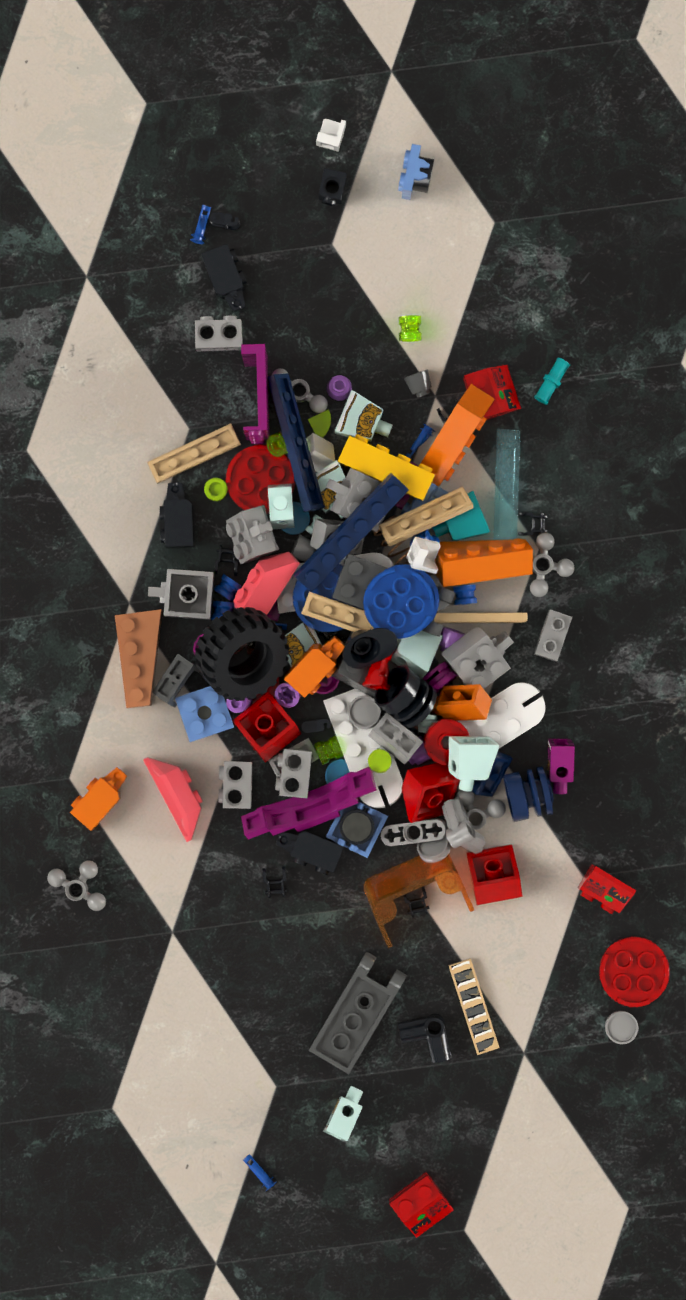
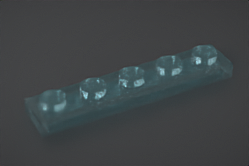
(506, 484)

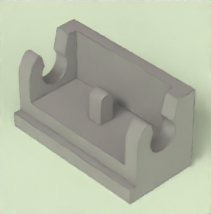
(395, 738)

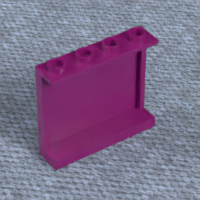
(256, 356)

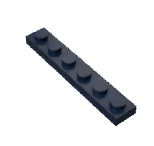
(295, 442)
(351, 532)

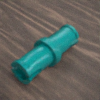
(552, 381)

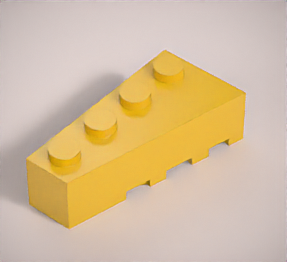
(379, 464)

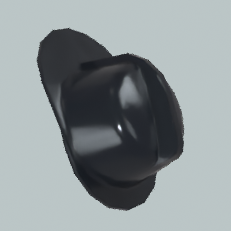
(369, 647)

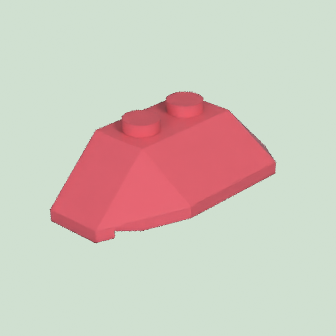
(266, 582)
(177, 793)

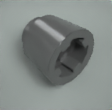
(419, 383)

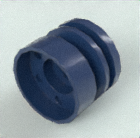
(528, 794)

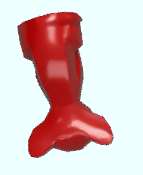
(378, 675)

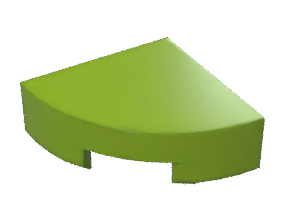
(321, 423)

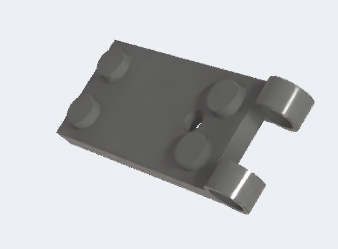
(357, 575)
(351, 1023)

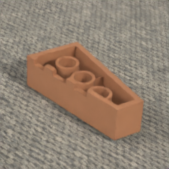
(138, 649)

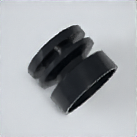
(408, 698)

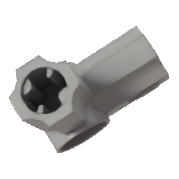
(460, 830)

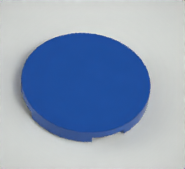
(325, 589)
(399, 602)

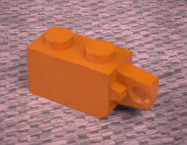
(313, 666)
(462, 703)
(99, 800)

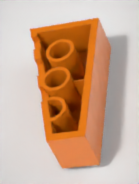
(457, 433)
(482, 560)

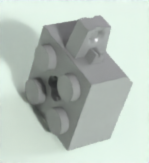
(352, 493)
(251, 534)
(172, 594)
(478, 657)

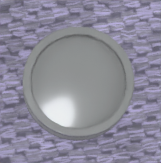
(364, 712)
(433, 850)
(621, 1027)

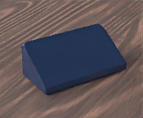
(489, 786)

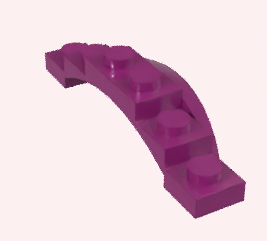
(303, 813)

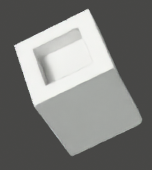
(331, 134)
(321, 451)
(422, 554)

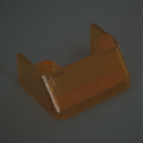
(405, 878)

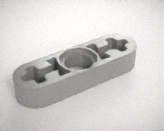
(432, 836)

